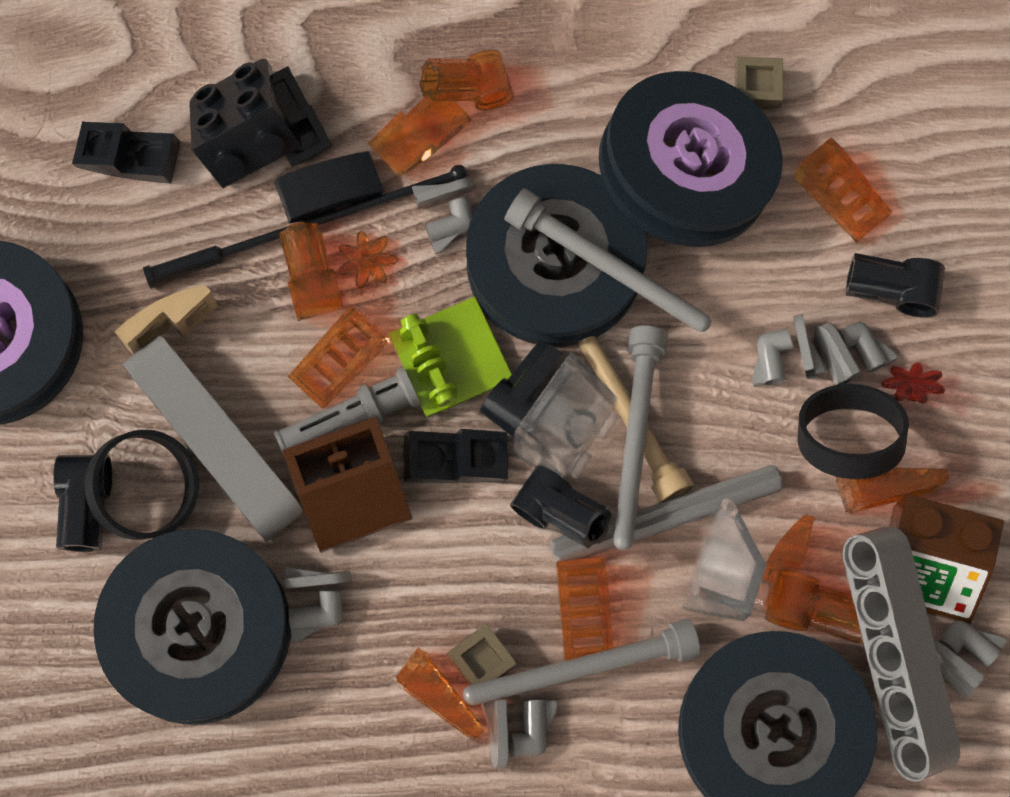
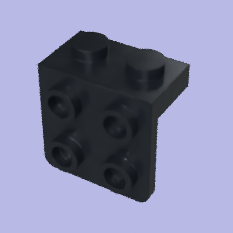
(239, 124)

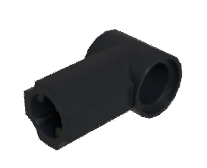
(910, 284)
(515, 396)
(553, 503)
(76, 524)

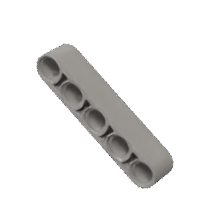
(213, 438)
(901, 653)

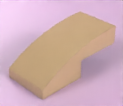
(180, 310)

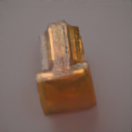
(475, 79)
(311, 280)
(804, 605)

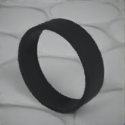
(852, 465)
(190, 478)

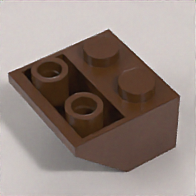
(347, 484)

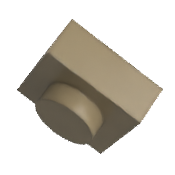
(760, 80)
(481, 657)

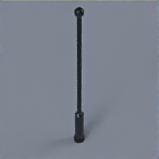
(215, 255)

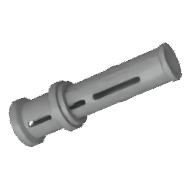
(371, 401)

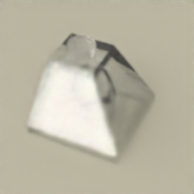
(727, 569)

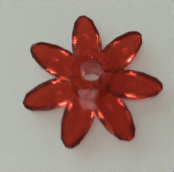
(914, 383)

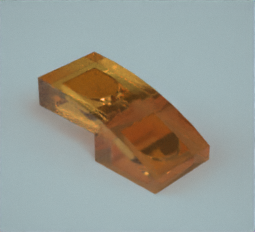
(418, 134)
(787, 554)

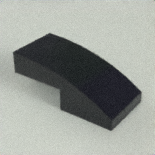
(302, 117)
(126, 154)
(328, 185)
(455, 457)

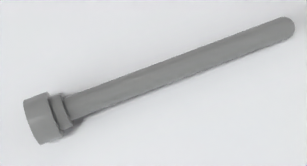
(530, 213)
(647, 347)
(676, 642)

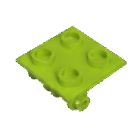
(449, 356)

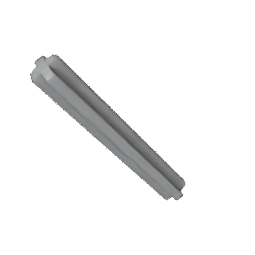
(679, 511)

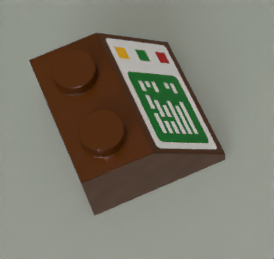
(951, 553)

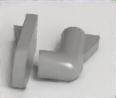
(445, 230)
(834, 346)
(769, 363)
(330, 611)
(979, 644)
(532, 742)

